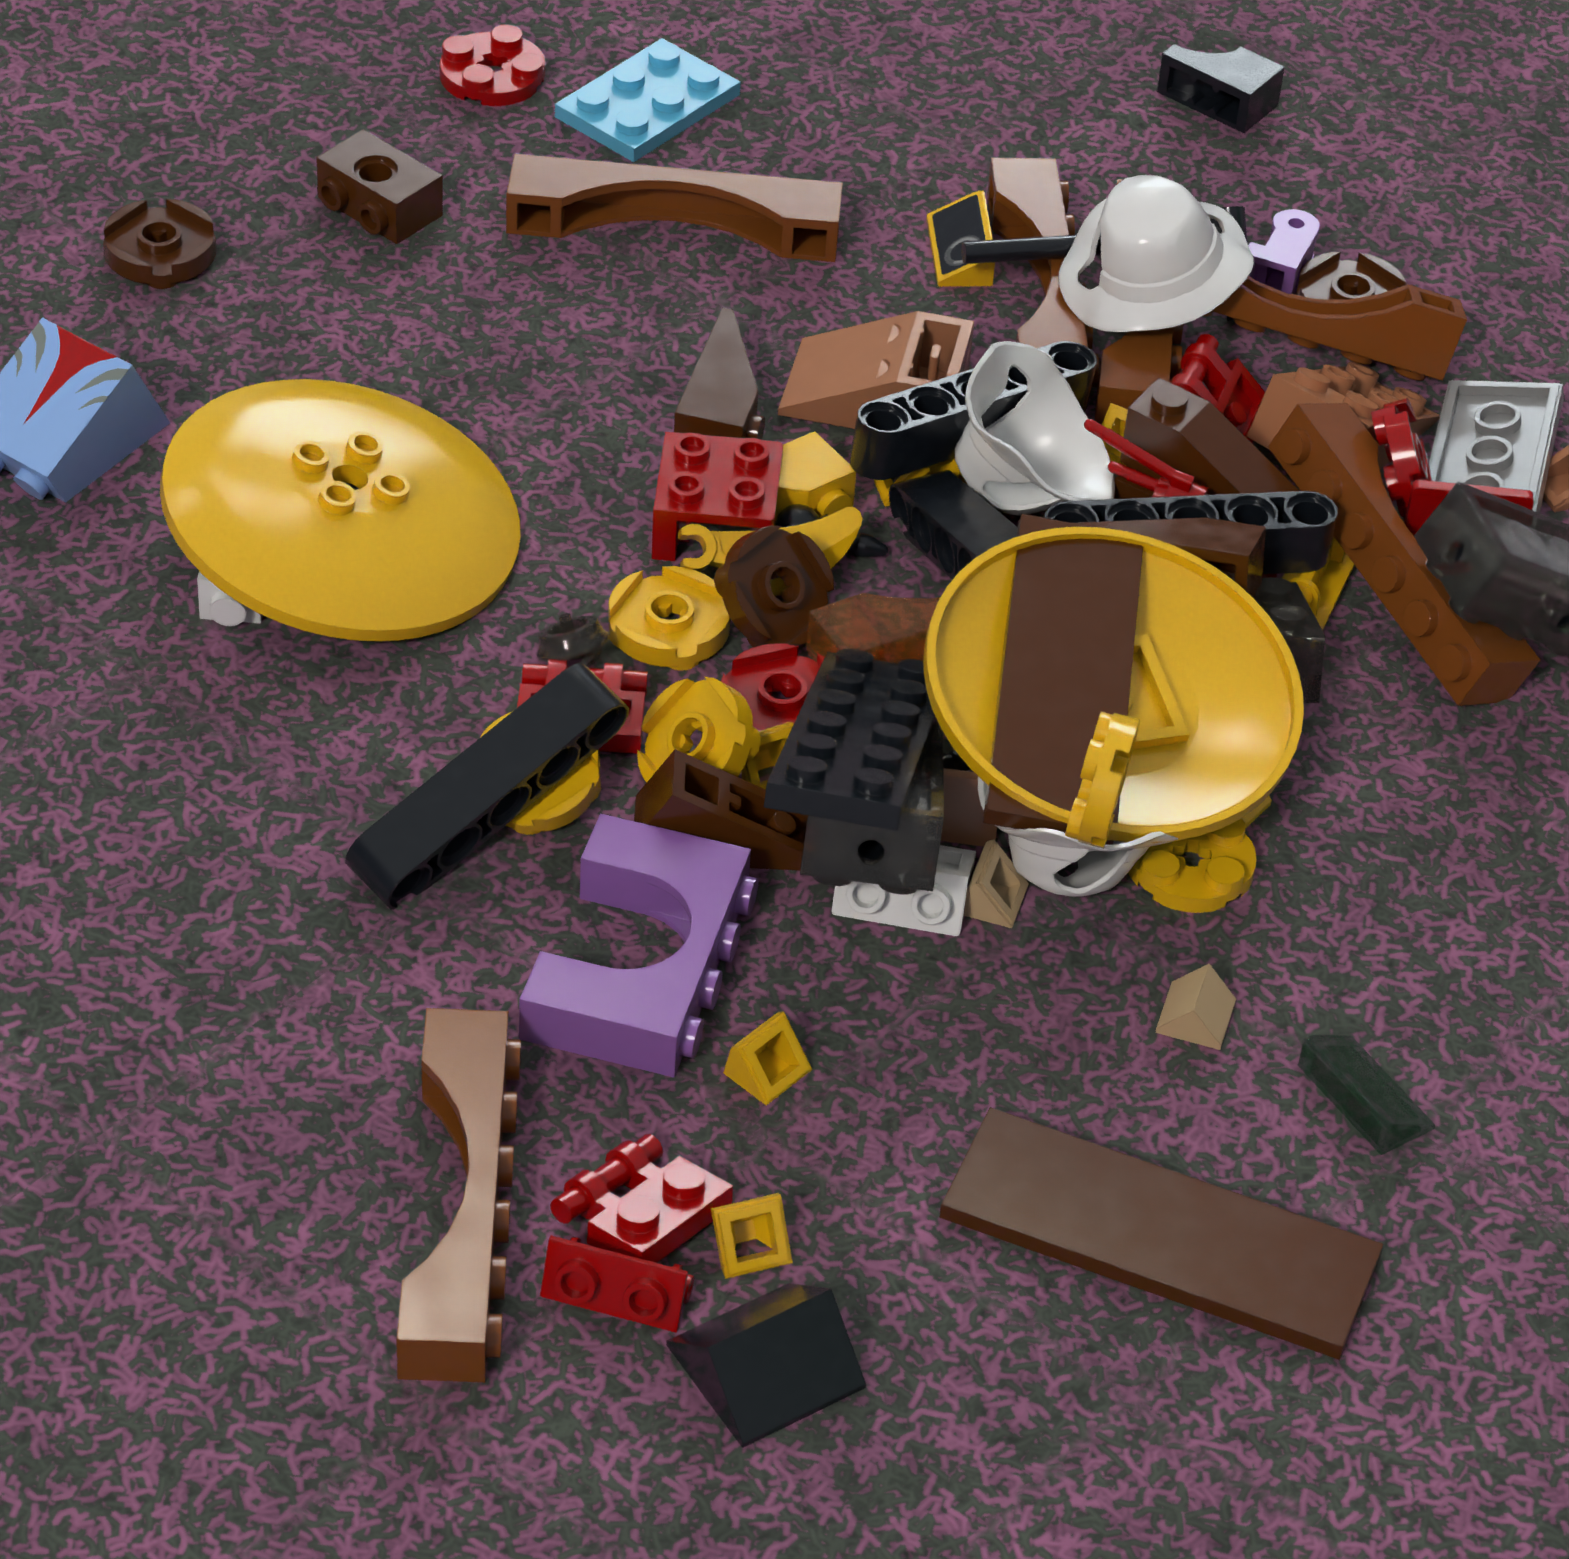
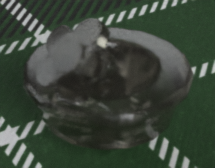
(573, 640)

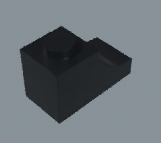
(1226, 86)

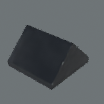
(771, 1360)

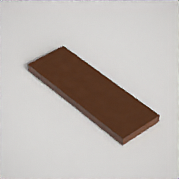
(1060, 666)
(1163, 1232)

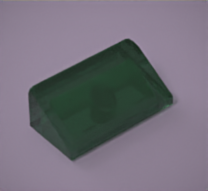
(1362, 1091)

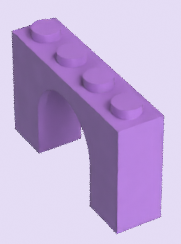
(648, 1012)

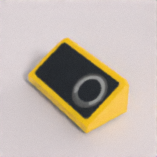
(950, 226)

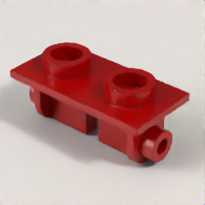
(615, 1283)

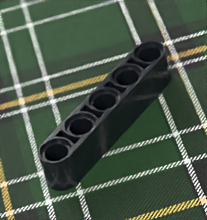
(928, 420)
(948, 520)
(1296, 522)
(487, 785)

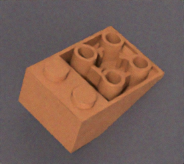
(870, 361)
(1332, 384)

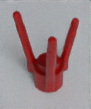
(1171, 481)

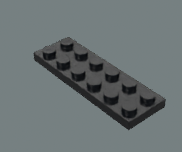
(856, 742)

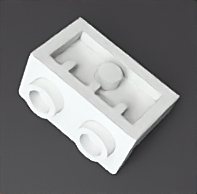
(924, 910)

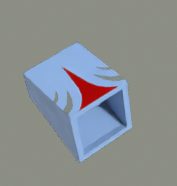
(70, 412)

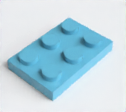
(647, 99)

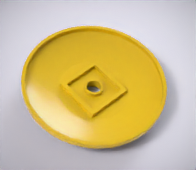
(271, 523)
(1206, 683)

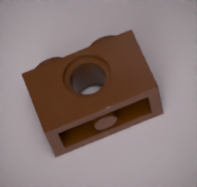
(379, 186)

